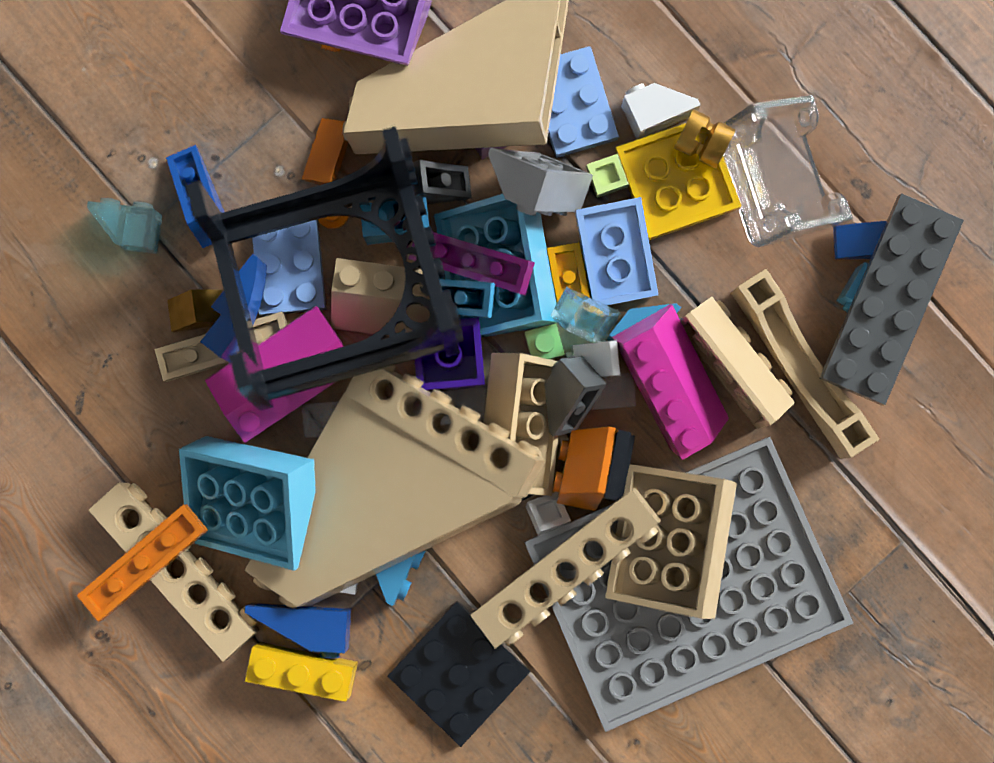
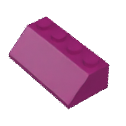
(299, 339)
(672, 381)

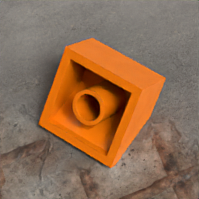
(585, 467)

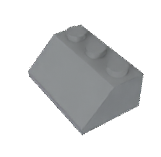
(539, 182)

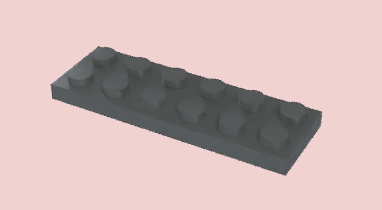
(891, 299)

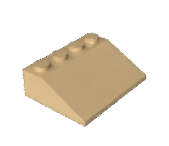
(684, 561)

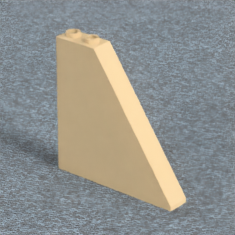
(469, 87)
(376, 505)

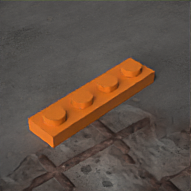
(142, 562)

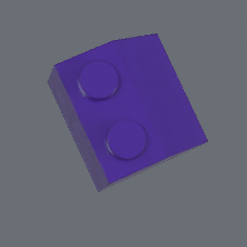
(456, 371)

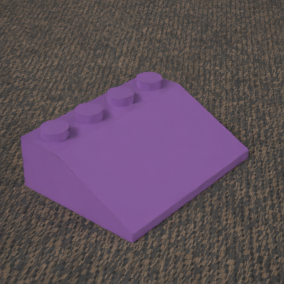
(365, 27)

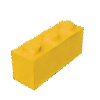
(301, 671)

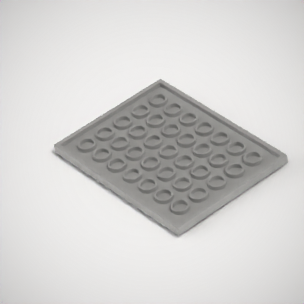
(769, 601)

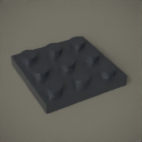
(458, 674)

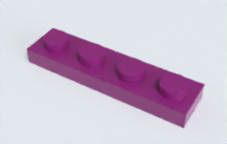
(482, 263)

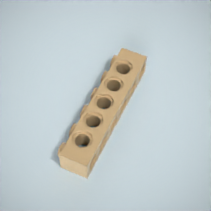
(523, 460)
(112, 514)
(493, 615)

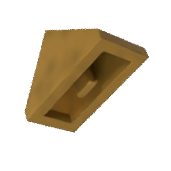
(193, 309)

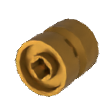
(715, 144)

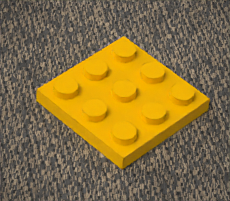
(675, 186)

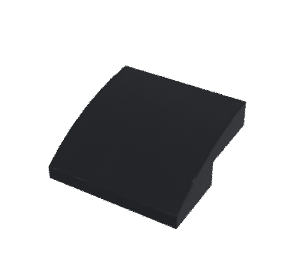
(619, 465)

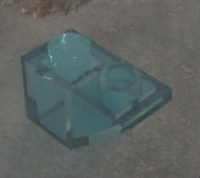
(129, 227)
(584, 316)

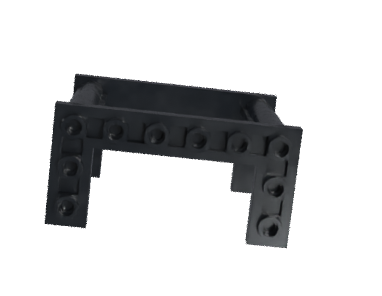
(381, 180)

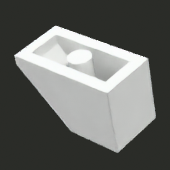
(656, 108)
(600, 355)

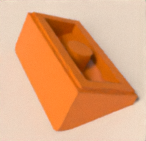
(326, 153)

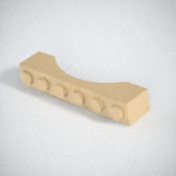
(829, 406)

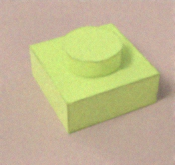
(607, 175)
(545, 342)

